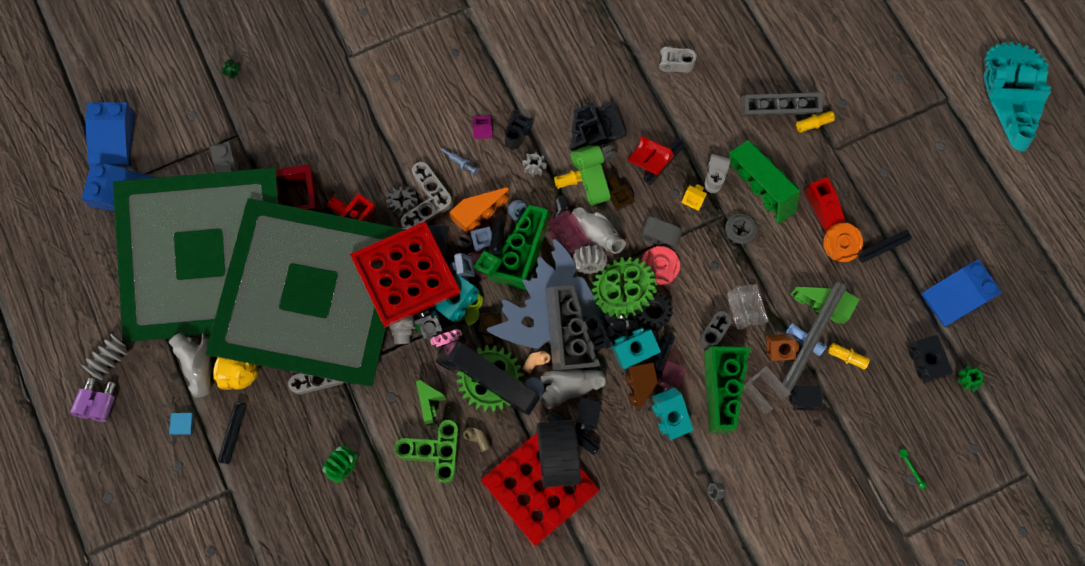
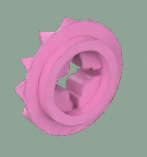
(446, 338)

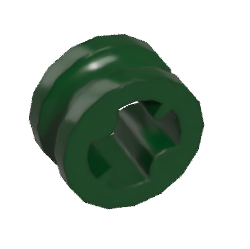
(230, 69)

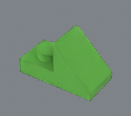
(428, 395)

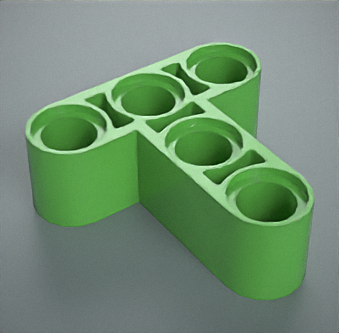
(589, 163)
(435, 455)

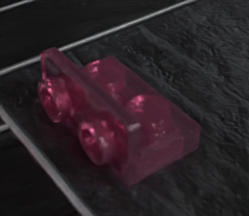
(567, 232)

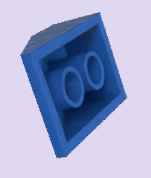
(109, 132)
(99, 184)
(961, 293)

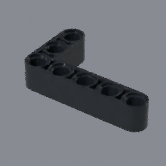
(462, 358)

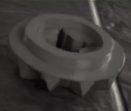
(409, 204)
(749, 228)

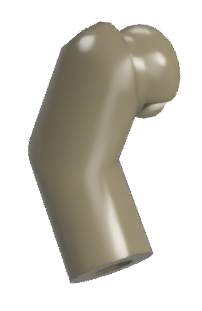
(477, 435)

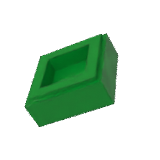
(487, 264)

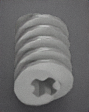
(105, 358)

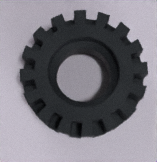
(663, 319)

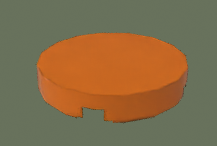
(843, 242)

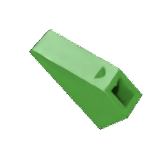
(817, 297)

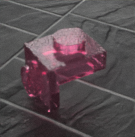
(671, 376)

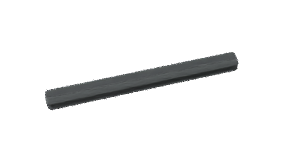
(814, 335)

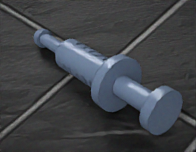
(464, 164)

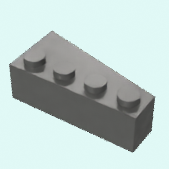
(568, 331)

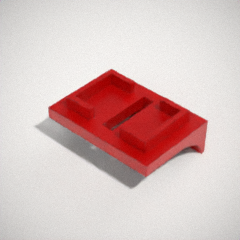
(646, 150)

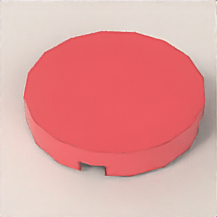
(663, 263)

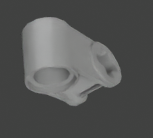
(676, 58)
(717, 172)

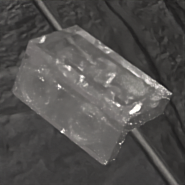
(747, 306)

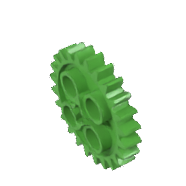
(642, 284)
(489, 399)

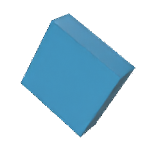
(181, 424)

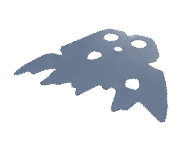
(537, 305)

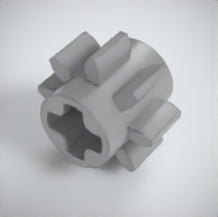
(533, 169)

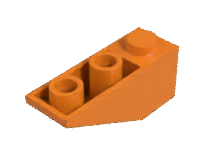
(475, 209)

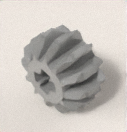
(590, 259)

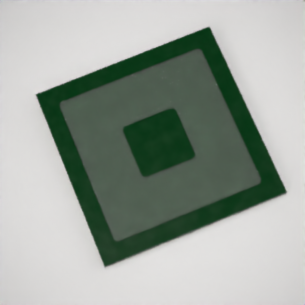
(178, 246)
(298, 297)

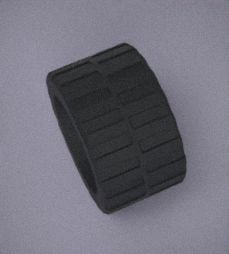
(558, 453)

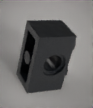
(933, 349)

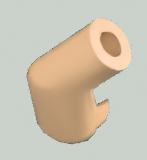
(534, 359)

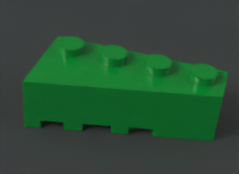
(766, 180)
(522, 248)
(724, 386)

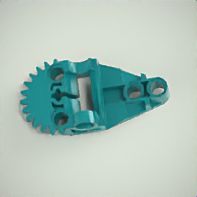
(1017, 108)

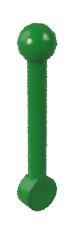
(903, 454)

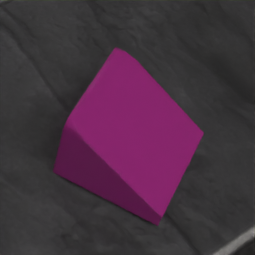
(482, 127)

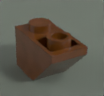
(642, 382)

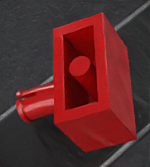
(358, 209)

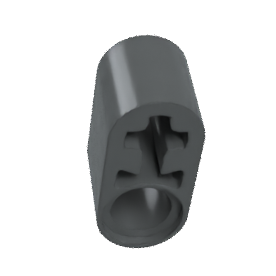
(661, 233)
(716, 334)

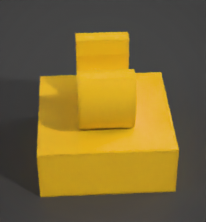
(694, 197)

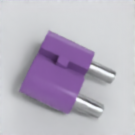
(93, 405)

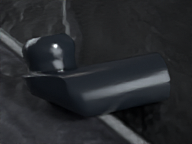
(561, 205)

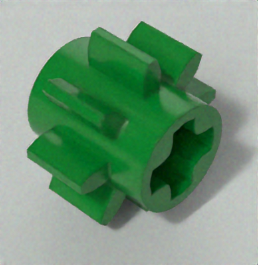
(971, 378)

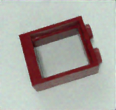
(296, 174)

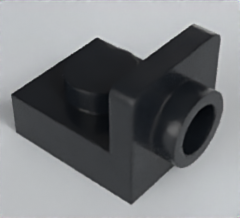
(429, 323)

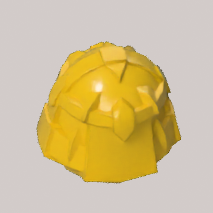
(234, 374)

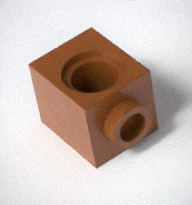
(774, 342)

